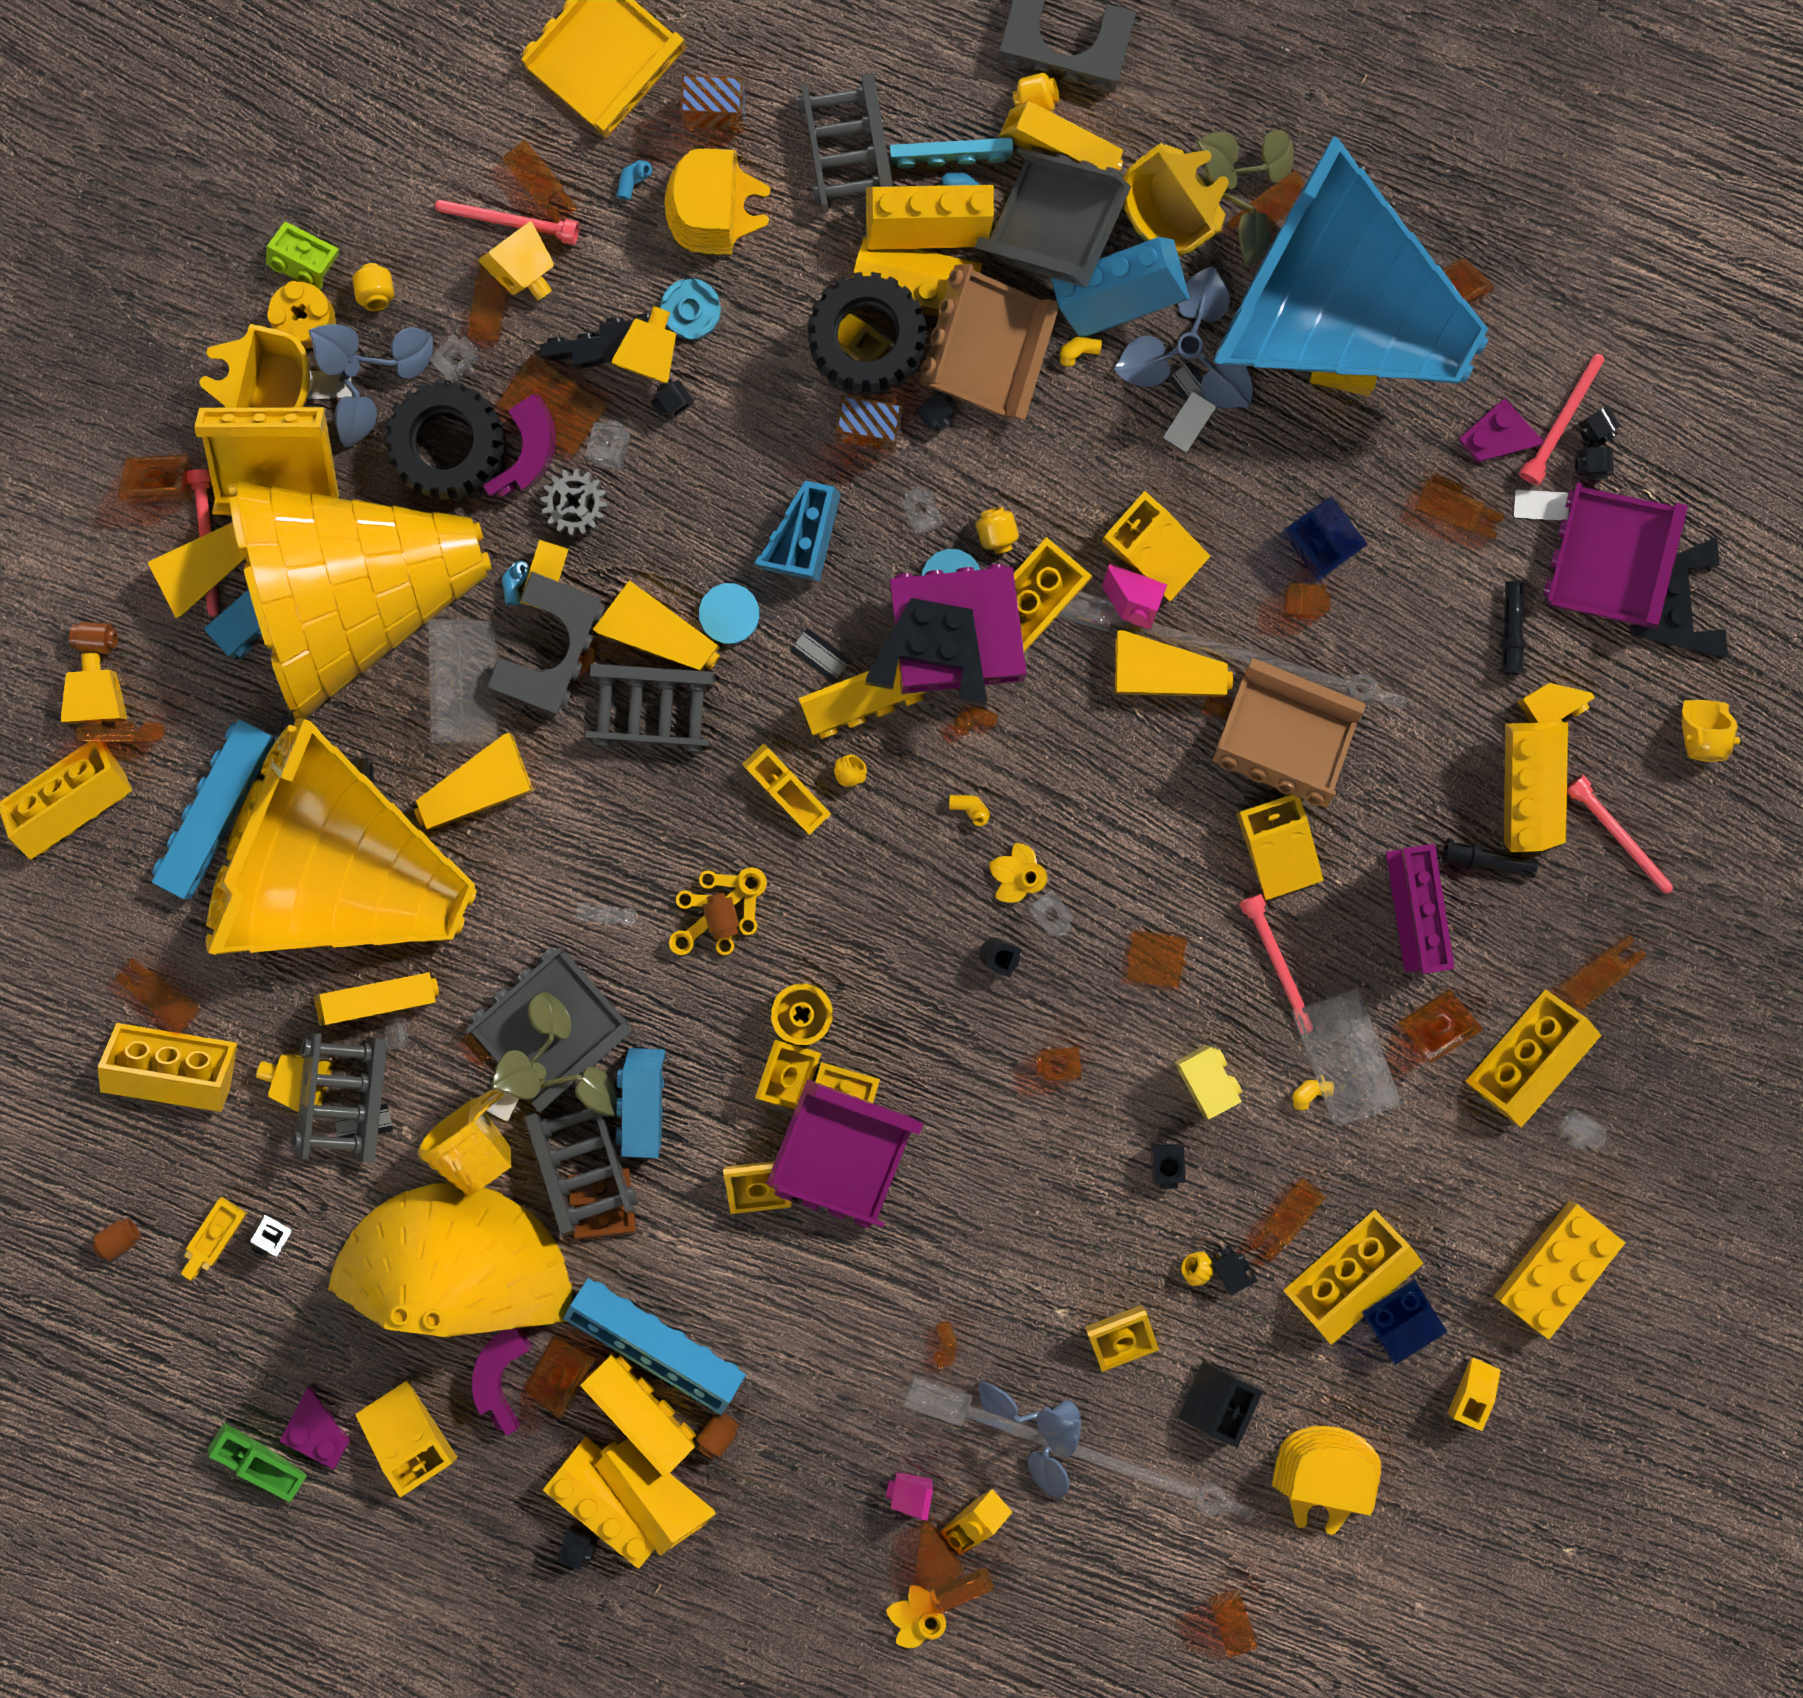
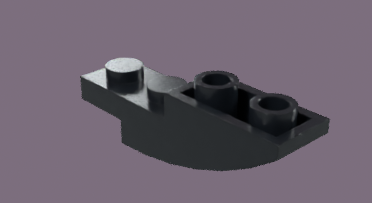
(587, 349)

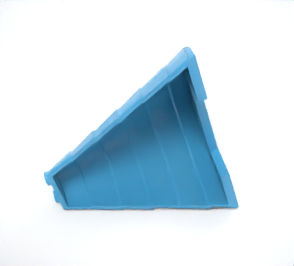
(1351, 291)

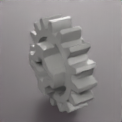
(563, 512)

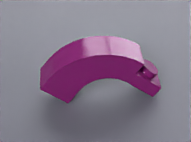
(537, 448)
(488, 1376)

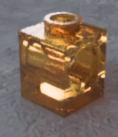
(1306, 601)
(1072, 1069)

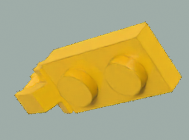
(212, 1237)

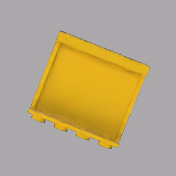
(602, 58)
(267, 449)

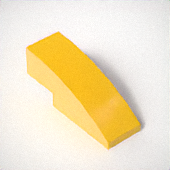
(786, 789)

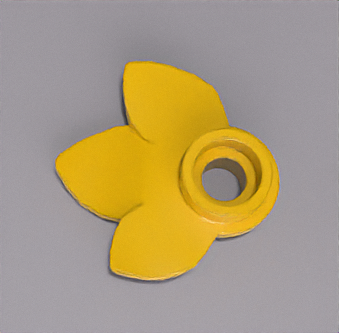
(1013, 873)
(911, 1618)

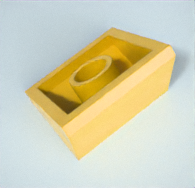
(787, 1073)
(748, 1188)
(1122, 1338)

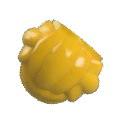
(850, 770)
(1197, 1268)

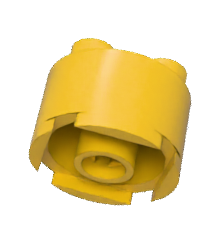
(296, 299)
(798, 1031)

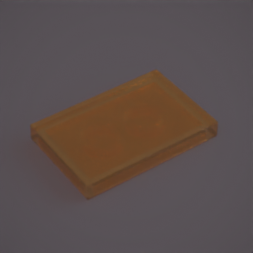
(569, 404)

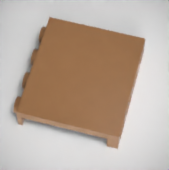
(988, 343)
(1288, 733)

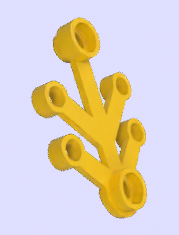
(741, 891)

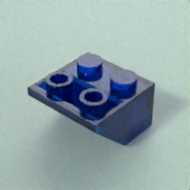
(1324, 538)
(1403, 1322)

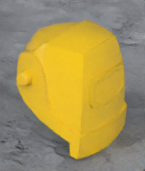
(1708, 730)

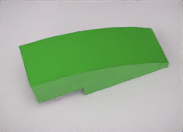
(256, 1462)

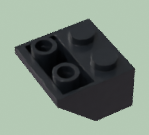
(1220, 1404)

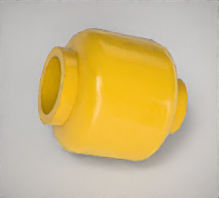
(1037, 89)
(373, 287)
(997, 530)

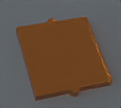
(1156, 958)

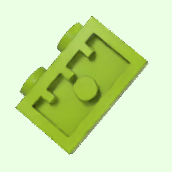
(300, 255)

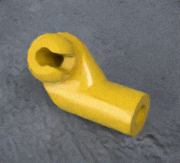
(1076, 347)
(973, 807)
(1305, 1094)

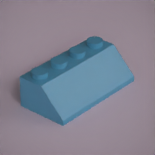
(1124, 287)

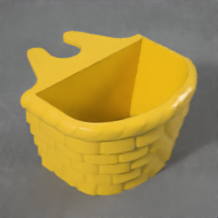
(1172, 199)
(708, 201)
(264, 371)
(468, 1146)
(1327, 1470)

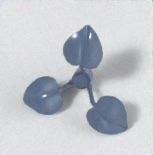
(334, 354)
(1145, 357)
(1059, 1426)

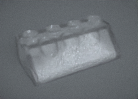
(459, 672)
(1346, 1057)

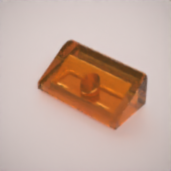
(961, 1591)

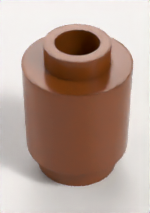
(93, 637)
(721, 916)
(116, 1239)
(717, 1435)

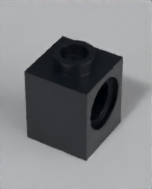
(1164, 1151)

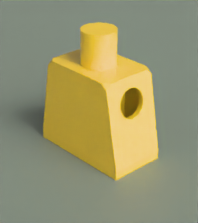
(520, 262)
(648, 347)
(92, 694)
(287, 1079)

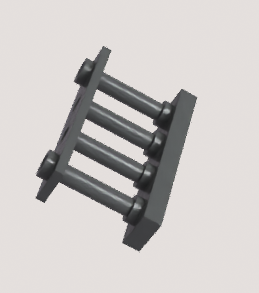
(868, 124)
(667, 682)
(365, 1114)
(559, 1187)

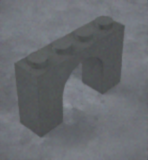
(1097, 65)
(548, 686)

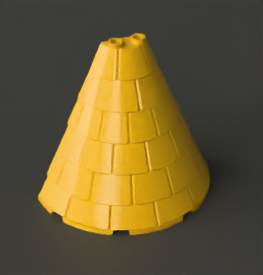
(345, 581)
(328, 861)
(452, 1264)

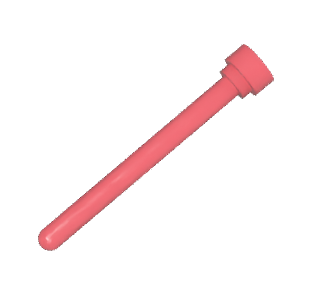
(564, 231)
(1535, 469)
(199, 481)
(1581, 790)
(1254, 909)

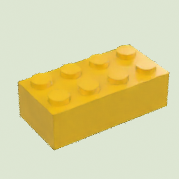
(1559, 1269)

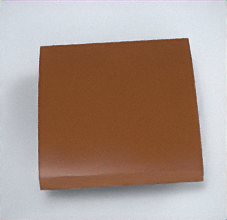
(605, 1224)

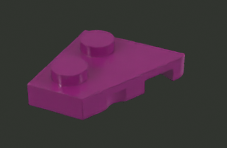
(1499, 434)
(315, 1432)

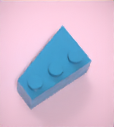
(804, 534)
(641, 1103)

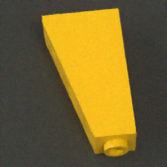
(1041, 129)
(196, 568)
(652, 628)
(1162, 669)
(479, 784)
(375, 999)
(659, 1505)

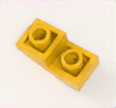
(548, 561)

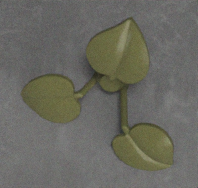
(1278, 160)
(525, 1077)

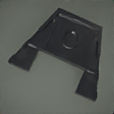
(1676, 617)
(938, 637)

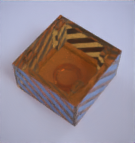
(713, 102)
(868, 423)

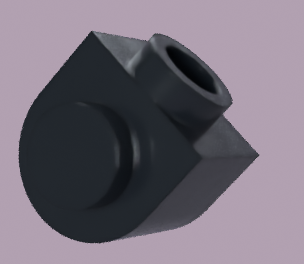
(672, 399)
(937, 412)
(1600, 426)
(1595, 462)
(1000, 956)

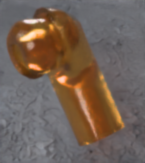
(972, 717)
(948, 1343)

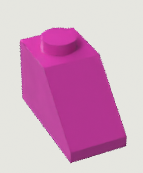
(1133, 595)
(910, 1494)

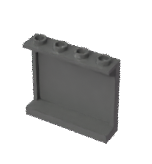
(1057, 217)
(594, 1020)

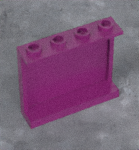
(1615, 556)
(996, 620)
(1420, 909)
(841, 1153)

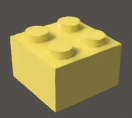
(1208, 1081)

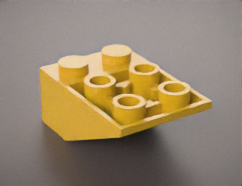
(1156, 545)
(1280, 846)
(405, 1438)

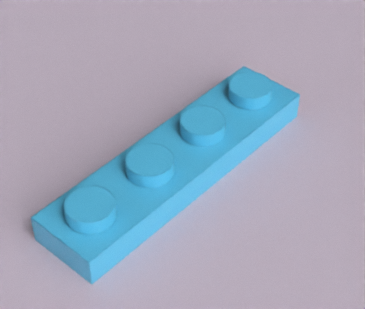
(964, 152)

